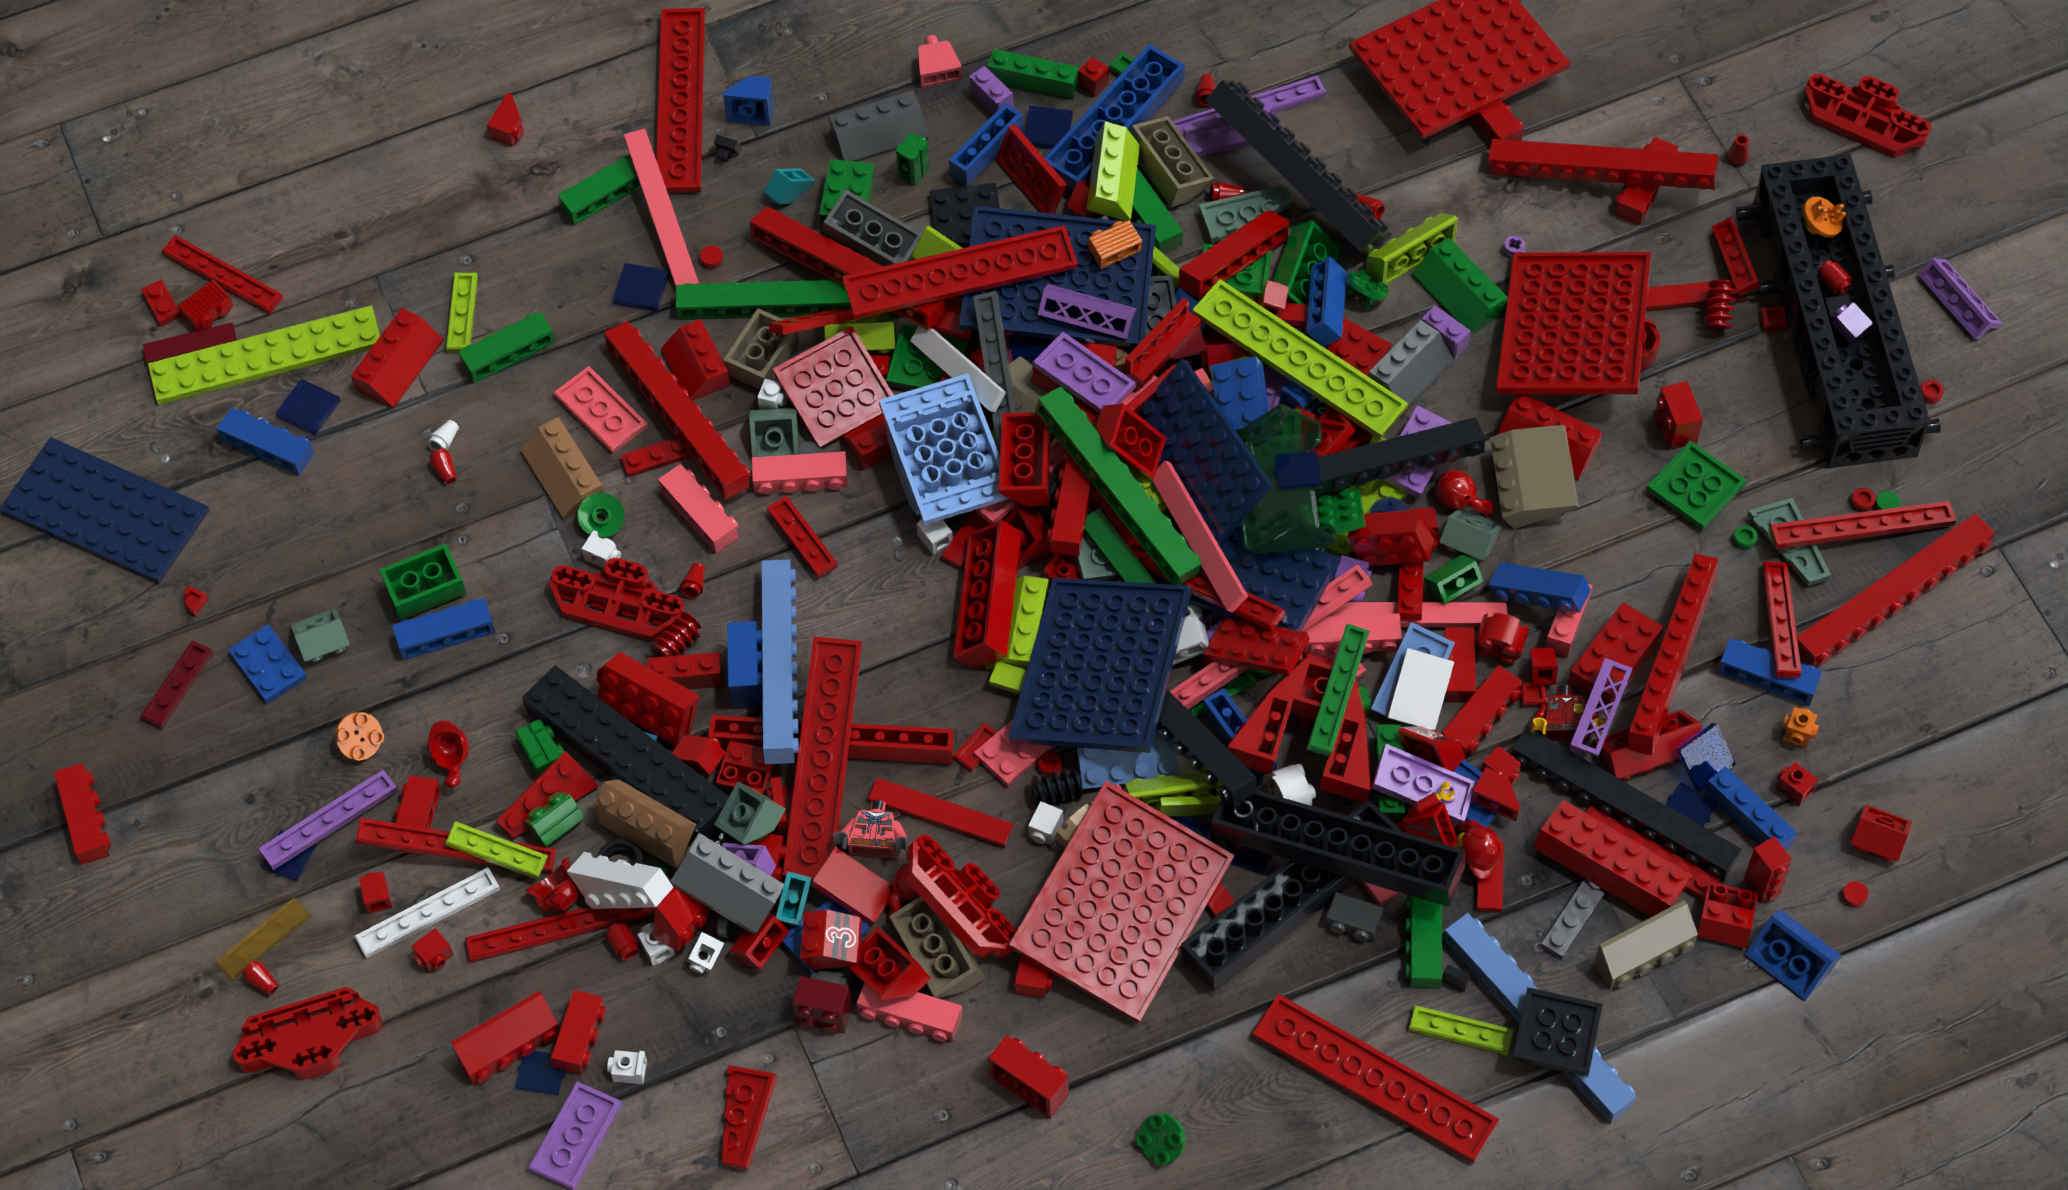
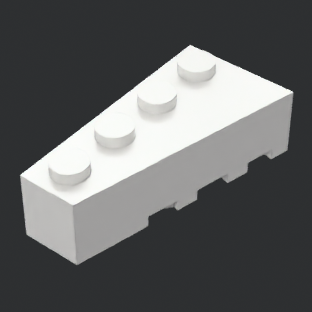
(618, 883)

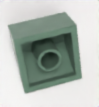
(774, 432)
(1470, 534)
(320, 635)
(749, 814)

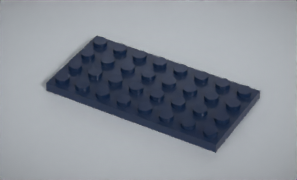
(1205, 451)
(104, 510)
(1283, 578)

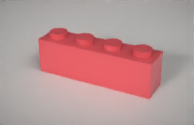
(799, 472)
(699, 508)
(1328, 632)
(917, 1013)

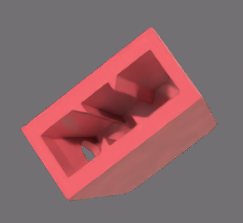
(938, 63)

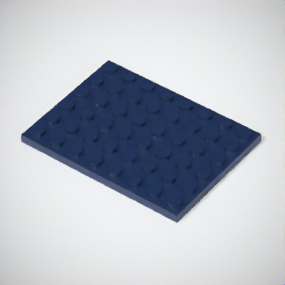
(1019, 302)
(1100, 665)

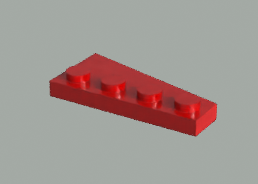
(561, 776)
(747, 1104)

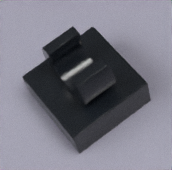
(726, 147)

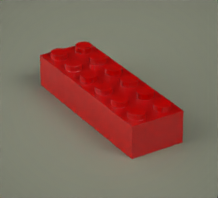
(987, 595)
(1611, 860)

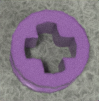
(1515, 241)

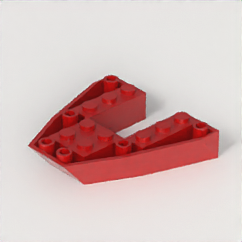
(1301, 693)

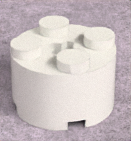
(1290, 784)

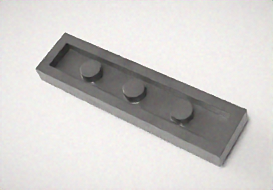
(1573, 918)

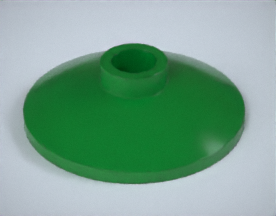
(604, 505)

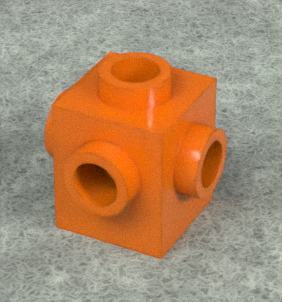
(1800, 727)

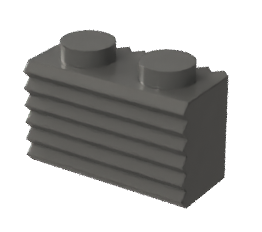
(1354, 917)

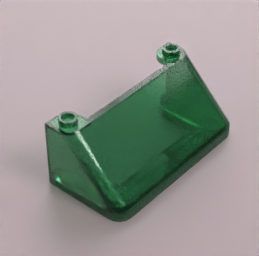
(1283, 516)

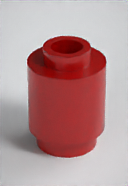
(1834, 277)
(622, 940)

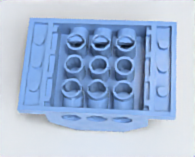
(942, 449)

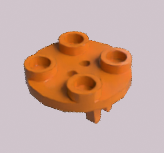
(1823, 217)
(366, 727)

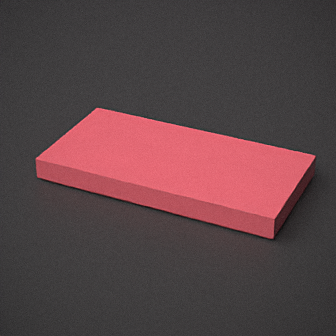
(600, 410)

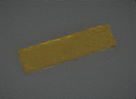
(264, 938)

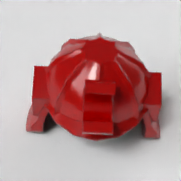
(556, 890)

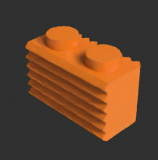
(1114, 243)

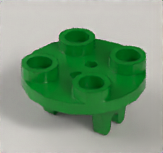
(1367, 286)
(1153, 1129)

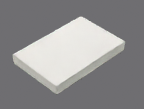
(1420, 689)

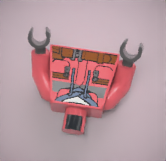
(873, 833)

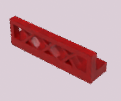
(1161, 343)

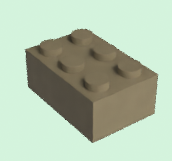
(759, 350)

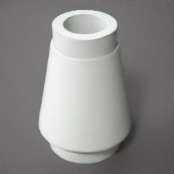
(443, 436)

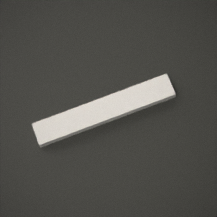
(956, 364)
(427, 913)

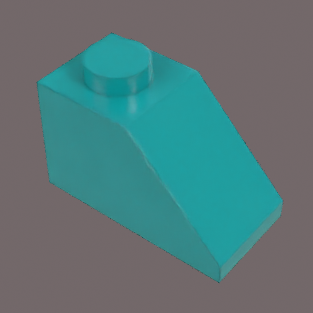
(788, 185)
(793, 898)

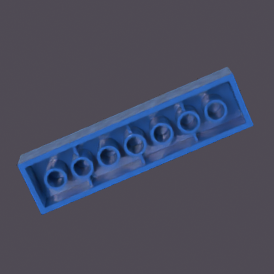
(1127, 102)

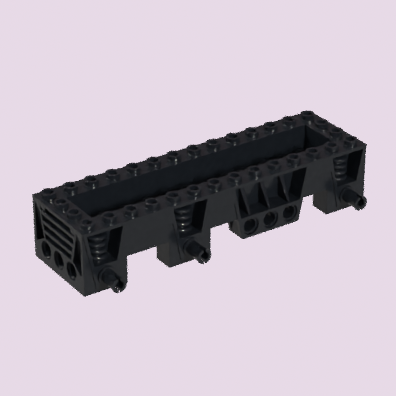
(1887, 377)

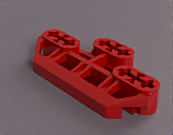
(1870, 105)
(619, 587)
(959, 898)
(312, 1037)

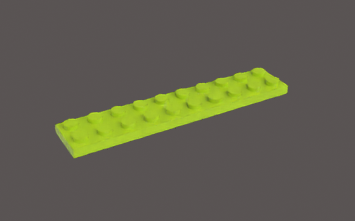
(264, 355)
(1300, 359)

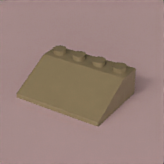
(1533, 474)

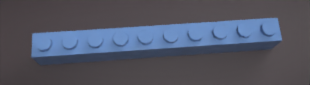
(778, 662)
(1509, 986)

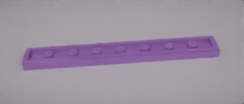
(1276, 99)

